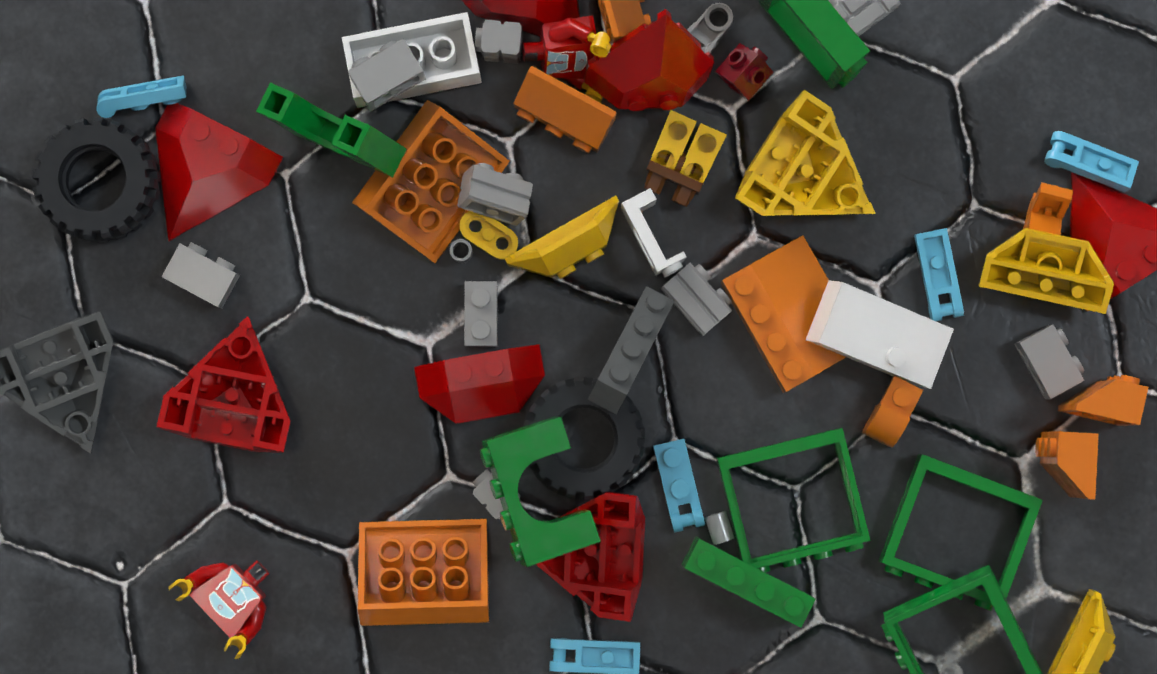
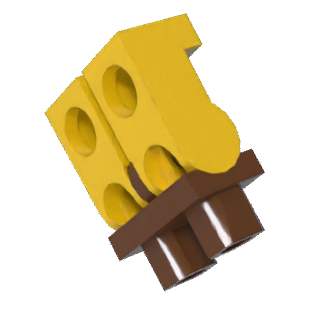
(682, 167)

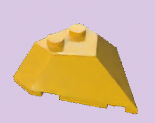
(804, 167)

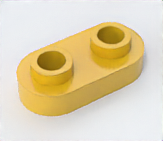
(488, 235)

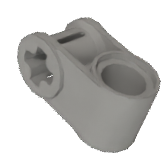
(706, 32)

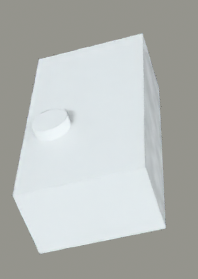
(440, 45)
(879, 334)

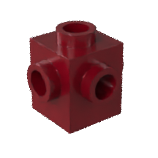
(745, 70)

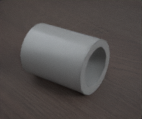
(457, 242)
(719, 527)

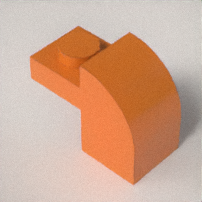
(1048, 208)
(893, 412)

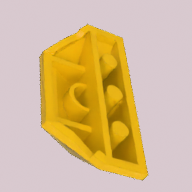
(568, 244)
(1049, 270)
(1087, 640)

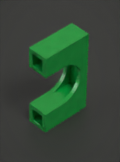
(345, 137)
(508, 458)
(748, 582)

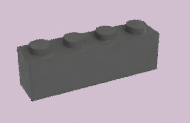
(631, 350)

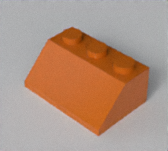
(563, 110)
(1111, 401)
(1070, 461)

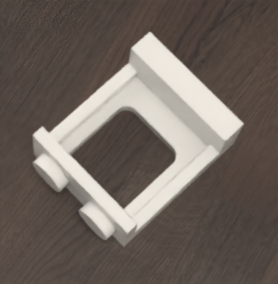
(632, 211)

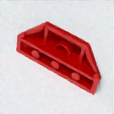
(481, 383)

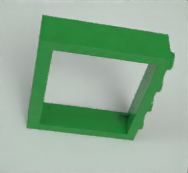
(820, 37)
(820, 549)
(982, 576)
(928, 578)

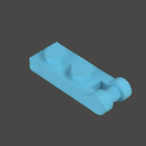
(141, 95)
(1091, 161)
(939, 273)
(678, 484)
(596, 656)

